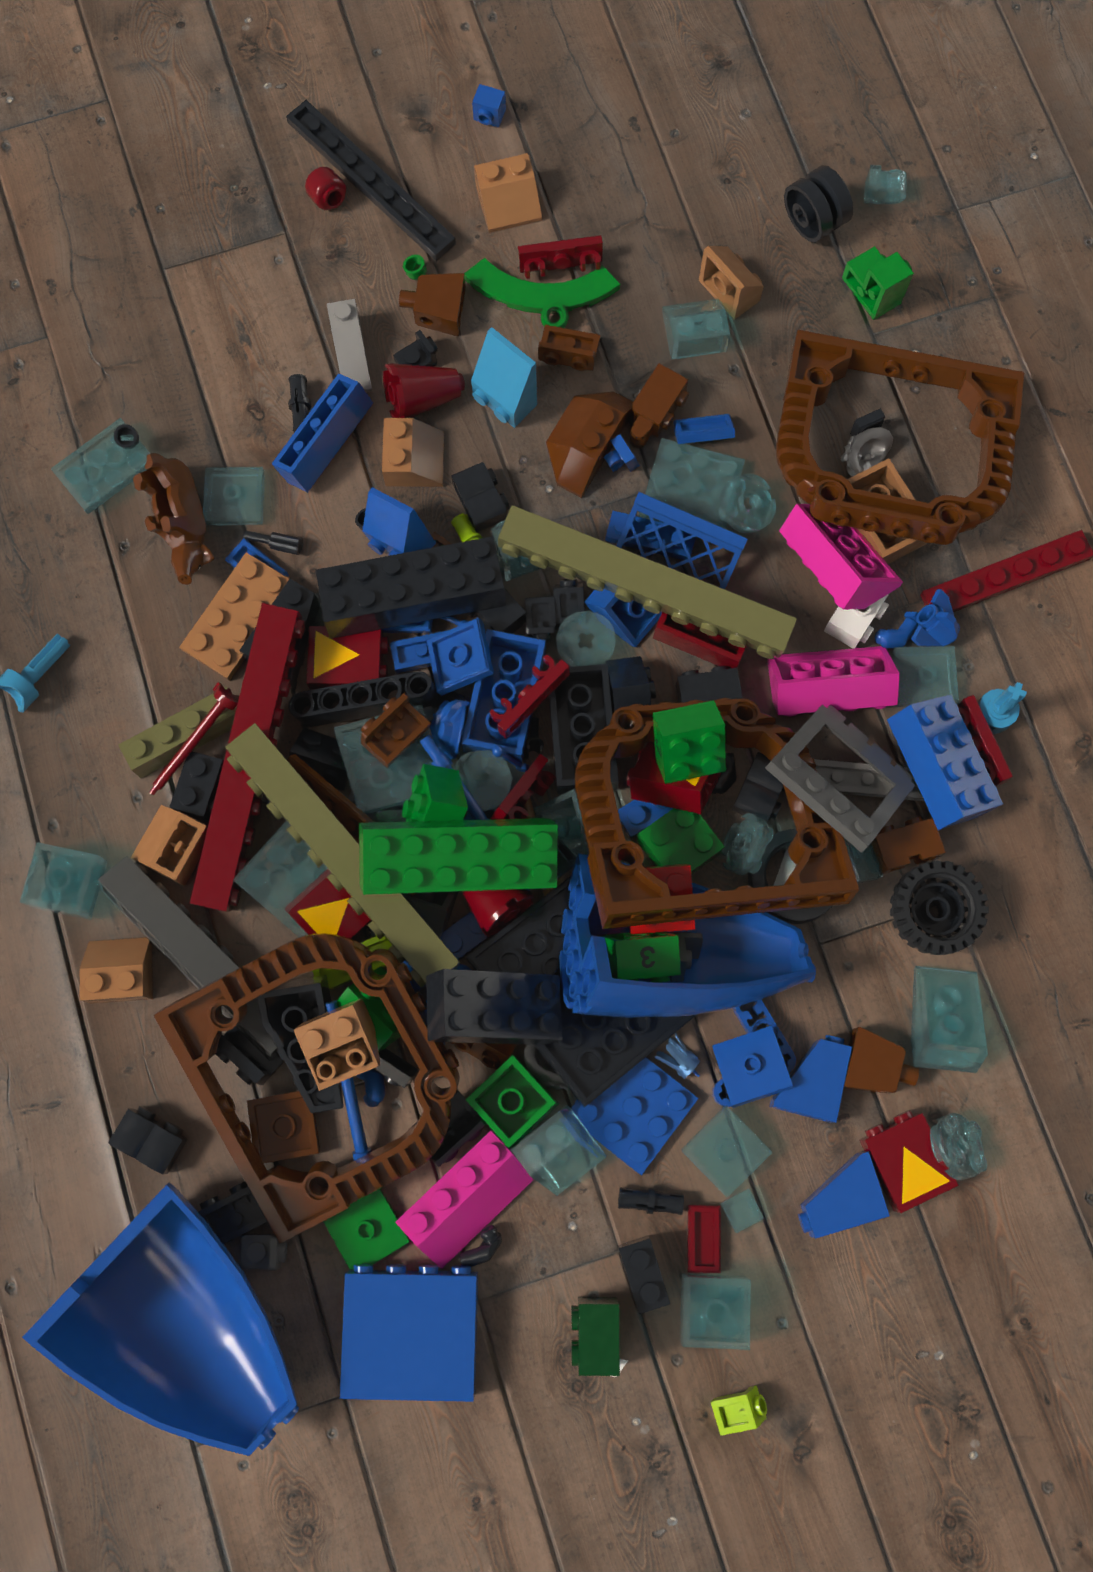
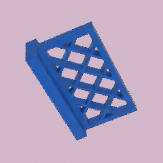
(688, 523)

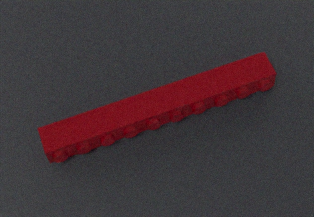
(235, 802)

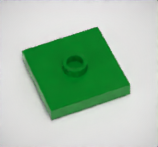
(366, 1230)

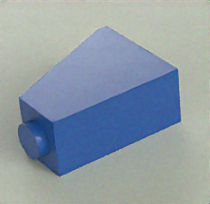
(817, 1081)
(844, 1199)

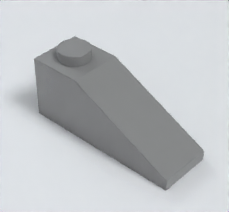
(349, 342)

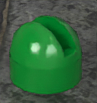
(411, 266)

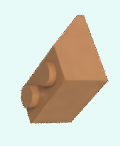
(508, 192)
(729, 280)
(412, 453)
(117, 971)

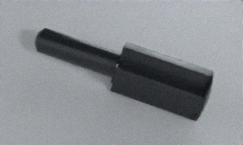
(277, 541)

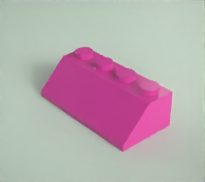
(839, 559)
(835, 677)
(465, 1200)

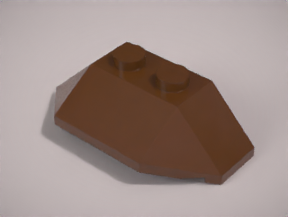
(585, 438)

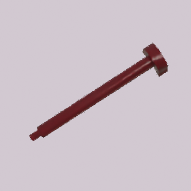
(225, 699)

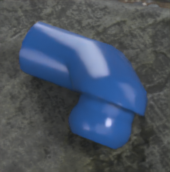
(896, 638)
(373, 1087)

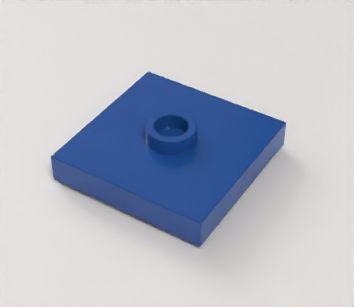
(460, 656)
(752, 1066)

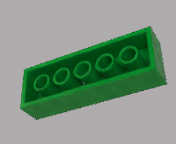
(457, 855)

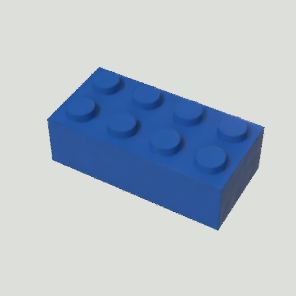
(512, 665)
(944, 761)

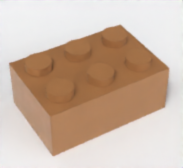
(885, 479)

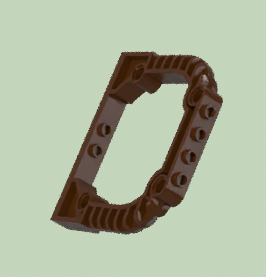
(986, 390)
(635, 896)
(289, 1196)

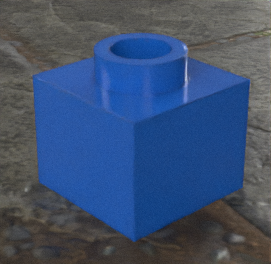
(489, 105)

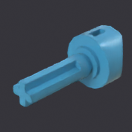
(21, 685)
(1002, 707)

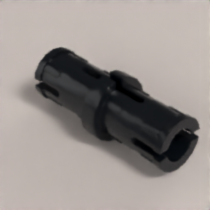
(299, 401)
(651, 1201)

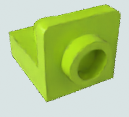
(739, 1411)

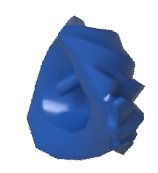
(448, 726)

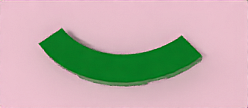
(535, 296)

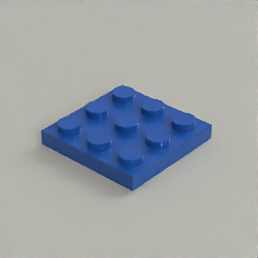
(637, 1114)

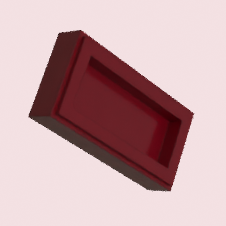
(703, 1239)

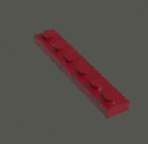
(1014, 571)

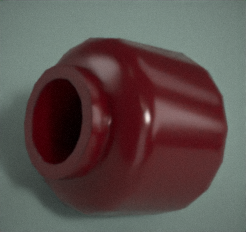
(325, 188)

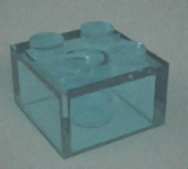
(63, 881)
(715, 1311)

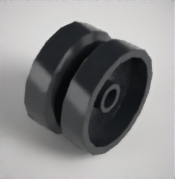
(818, 203)

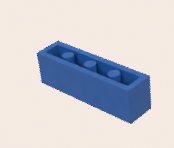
(322, 432)

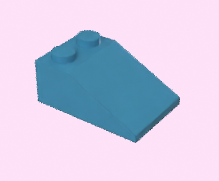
(505, 379)

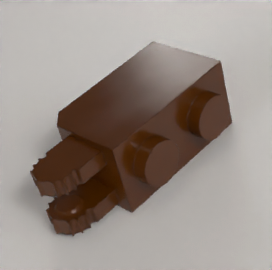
(656, 404)

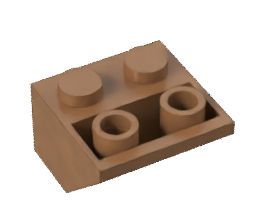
(171, 845)
(339, 1044)

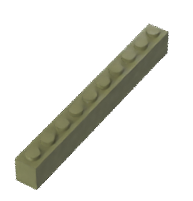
(645, 582)
(338, 851)

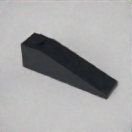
(283, 1011)

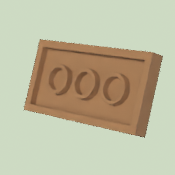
(233, 616)

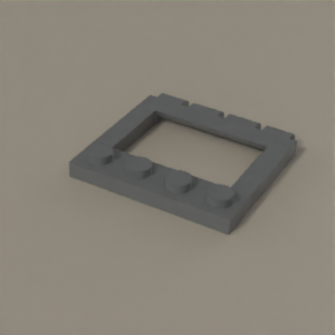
(826, 799)

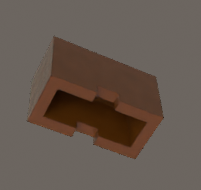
(915, 841)

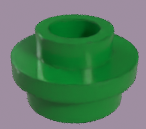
(558, 308)

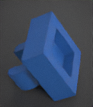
(621, 455)

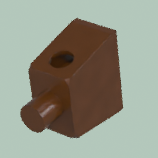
(437, 302)
(877, 1064)

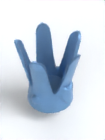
(685, 1059)

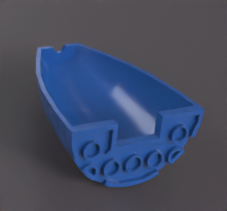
(738, 962)
(172, 1333)

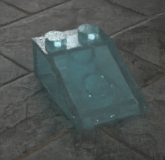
(947, 1020)

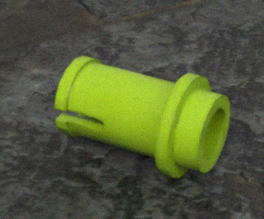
(464, 528)

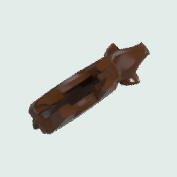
(176, 513)

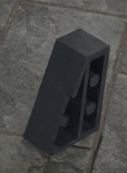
(304, 601)

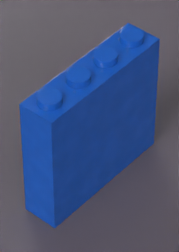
(409, 1333)

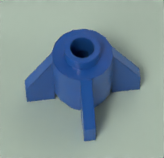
(935, 622)

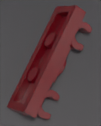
(560, 255)
(530, 696)
(984, 740)
(521, 793)

